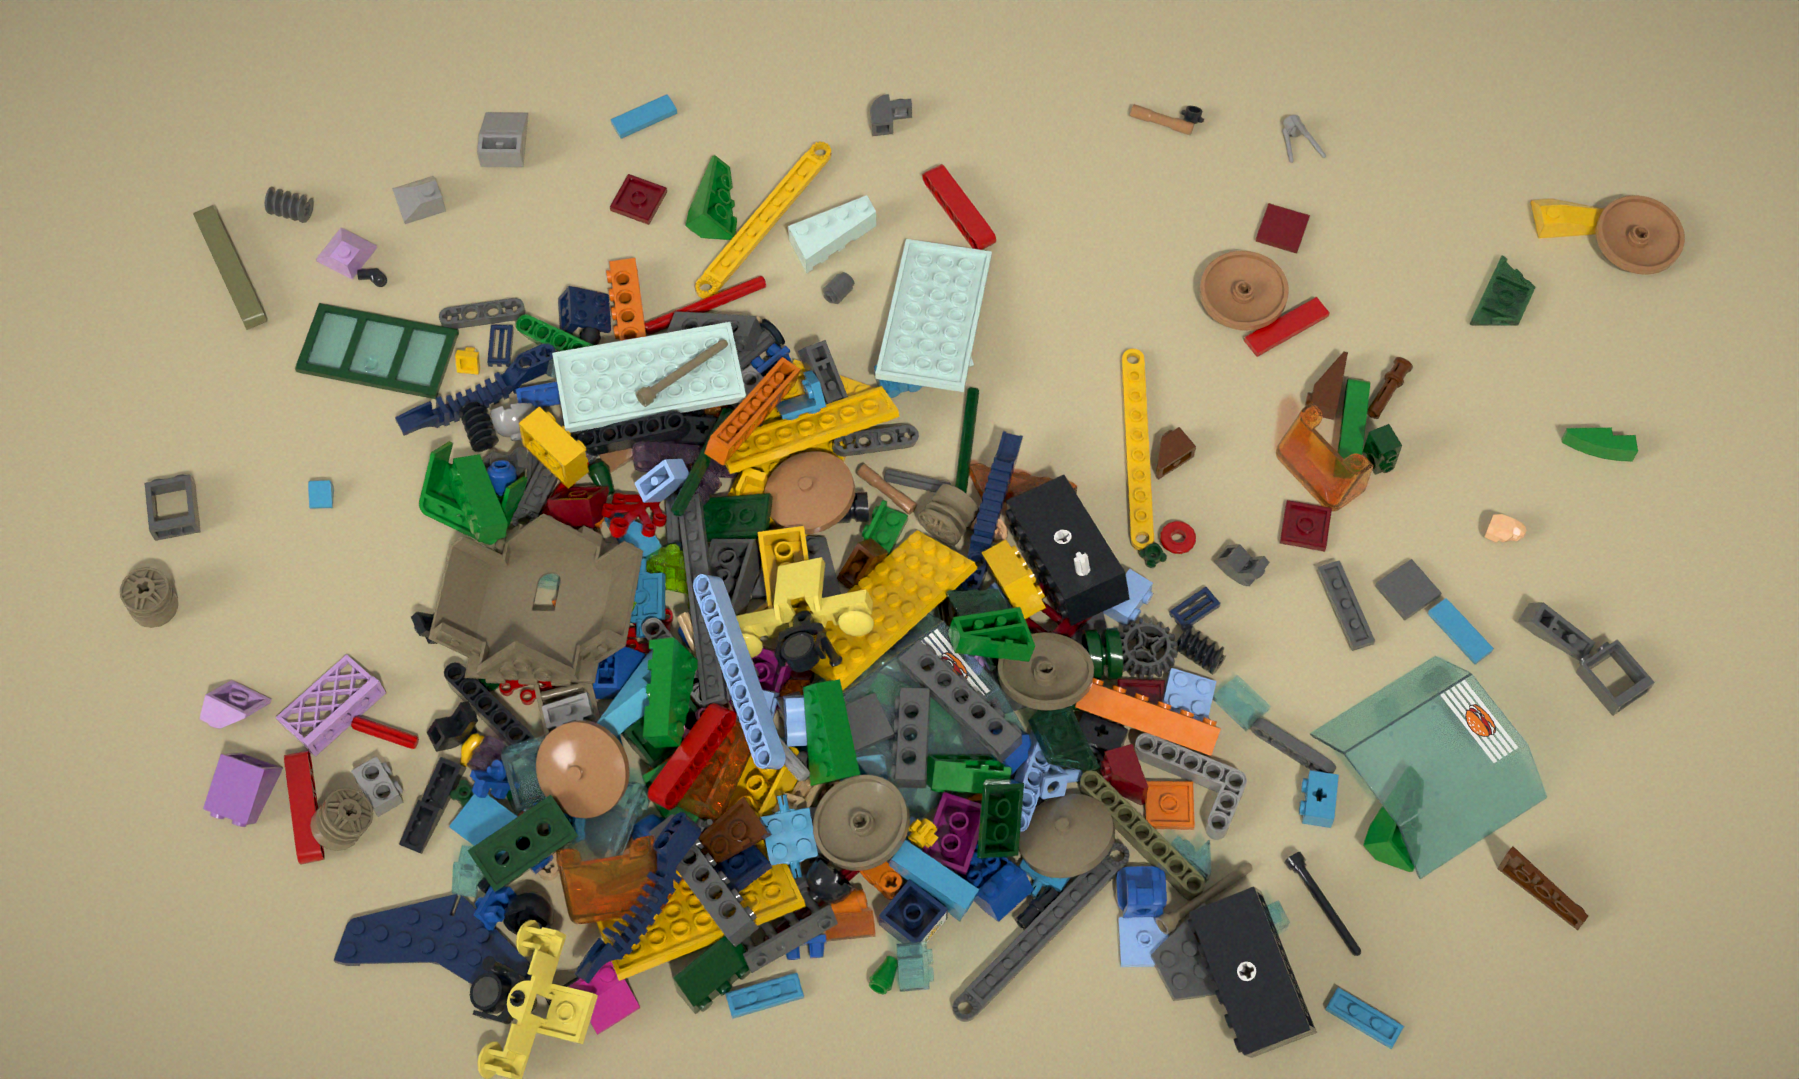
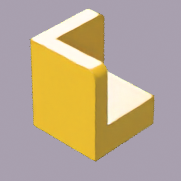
(751, 482)

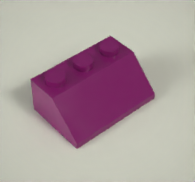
(956, 831)

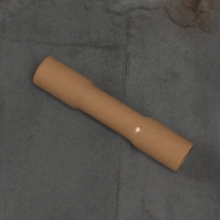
(1150, 116)
(897, 497)

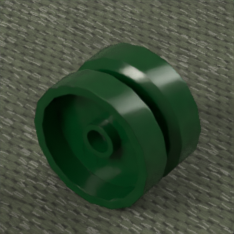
(1105, 652)

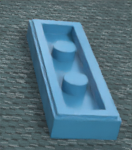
(644, 116)
(1460, 631)
(764, 995)
(1364, 1018)

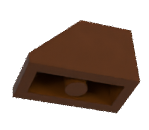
(1174, 451)
(861, 562)

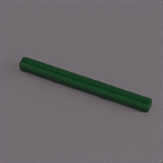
(967, 439)
(697, 472)

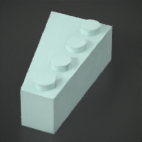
(830, 231)

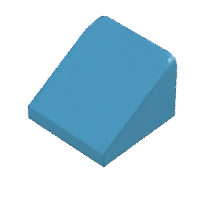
(320, 494)

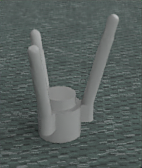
(1295, 128)

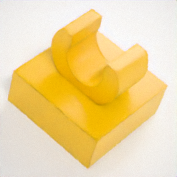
(467, 361)

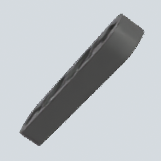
(482, 317)
(875, 439)
(1292, 747)

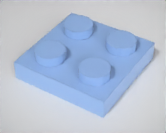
(1189, 693)

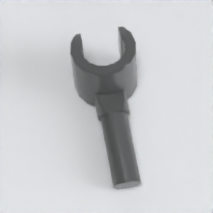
(704, 824)

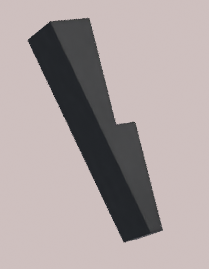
(432, 806)

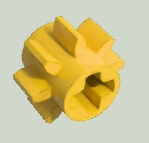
(922, 833)

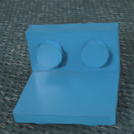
(810, 402)

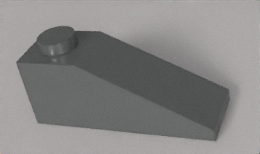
(820, 361)
(1555, 630)

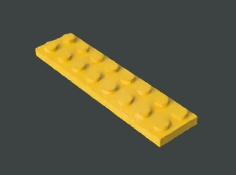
(808, 430)

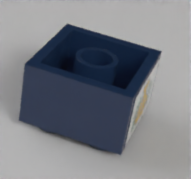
(913, 915)

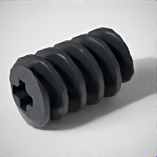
(478, 426)
(1201, 650)

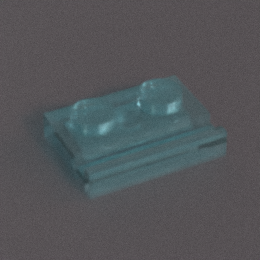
(1241, 702)

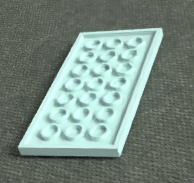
(934, 315)
(601, 380)

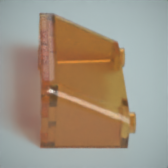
(1318, 465)
(606, 886)

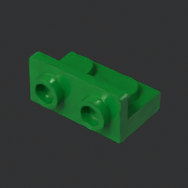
(885, 526)

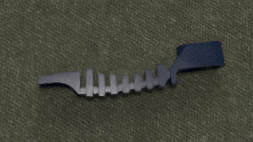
(504, 384)
(991, 506)
(671, 848)

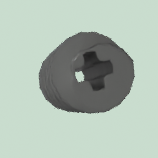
(288, 206)

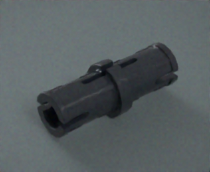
(1036, 907)

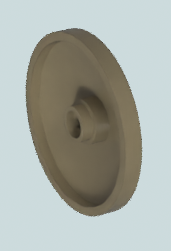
(1053, 678)
(861, 822)
(1067, 836)

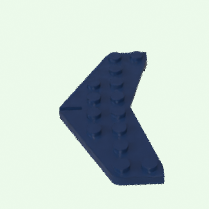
(429, 935)

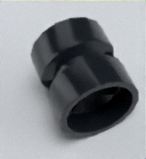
(859, 509)

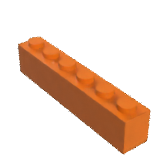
(1150, 718)

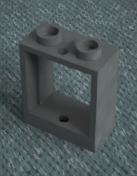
(175, 526)
(1631, 667)

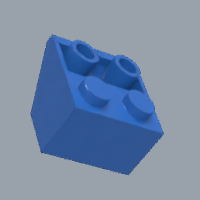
(615, 672)

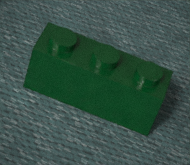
(650, 754)
(1000, 818)
(711, 974)

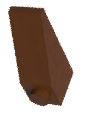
(1328, 388)

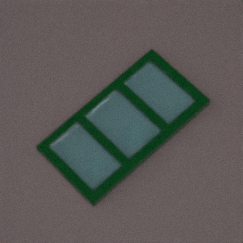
(377, 351)

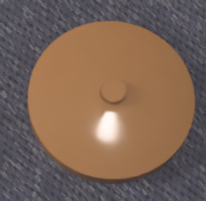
(1640, 234)
(1244, 290)
(810, 491)
(583, 768)

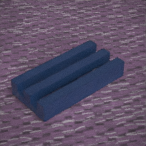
(499, 361)
(1186, 624)

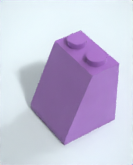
(241, 788)

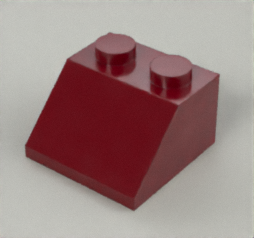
(579, 505)
(1125, 773)

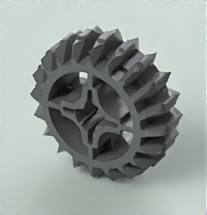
(1161, 638)

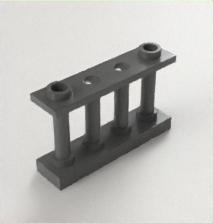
(792, 937)

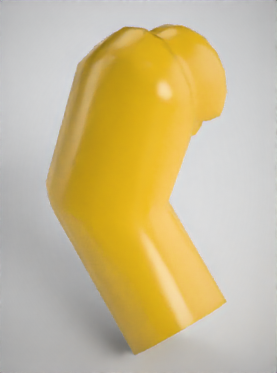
(468, 748)

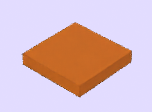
(1170, 805)

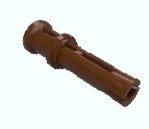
(1393, 380)

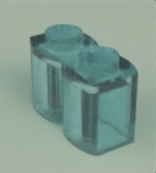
(913, 966)

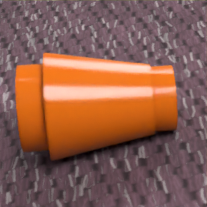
(853, 903)

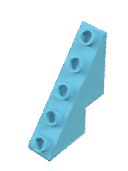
(630, 701)

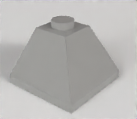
(419, 199)

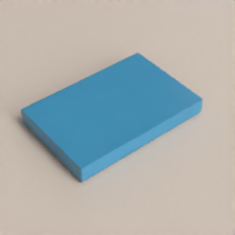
(481, 819)

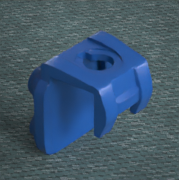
(1141, 891)

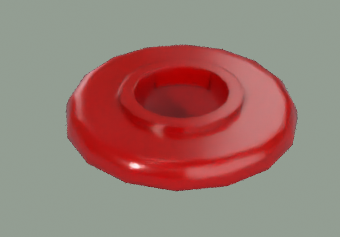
(1180, 528)

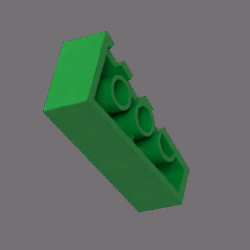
(477, 498)
(669, 692)

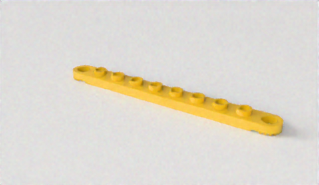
(763, 220)
(1137, 449)

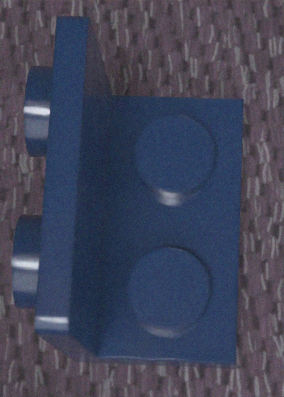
(584, 309)

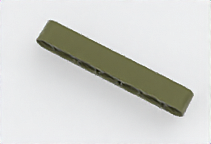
(230, 267)
(1144, 846)

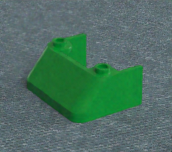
(439, 503)

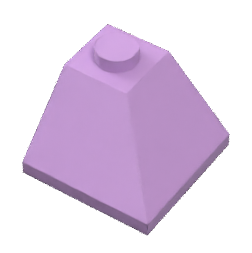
(346, 253)
(231, 704)

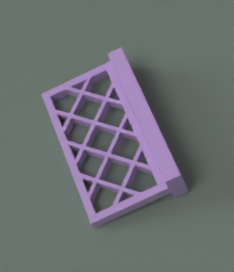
(341, 714)

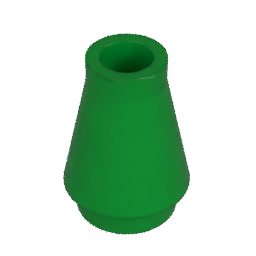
(883, 977)

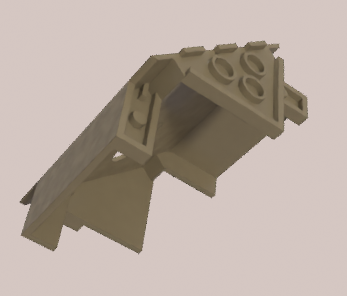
(492, 593)

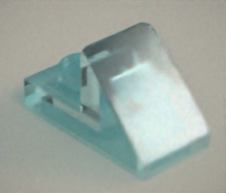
(1199, 860)
(465, 875)

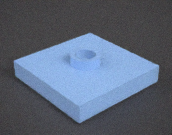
(1138, 940)

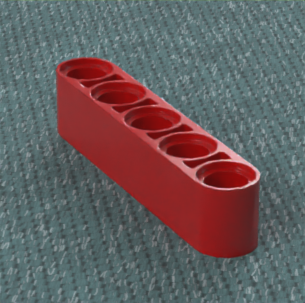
(959, 207)
(692, 756)
(303, 805)

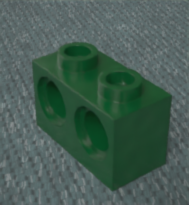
(1382, 449)

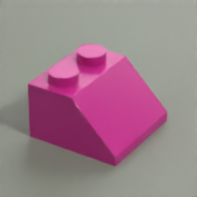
(613, 1001)

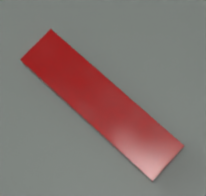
(1286, 326)

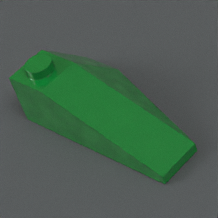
(712, 206)
(1386, 842)

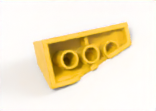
(1564, 218)

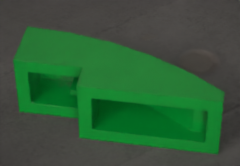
(1601, 443)

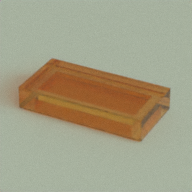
(852, 926)

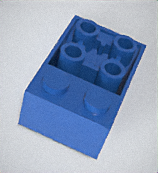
(999, 884)

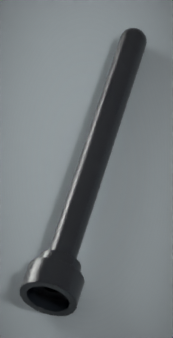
(1297, 864)

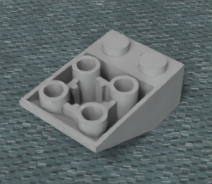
(502, 139)

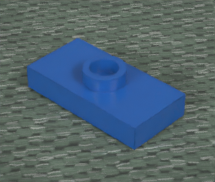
(539, 395)

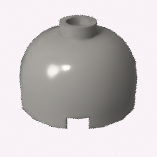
(507, 420)

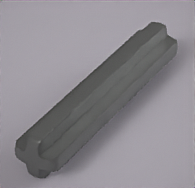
(913, 480)

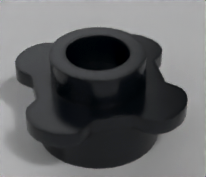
(1193, 114)

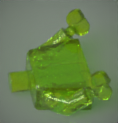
(672, 564)

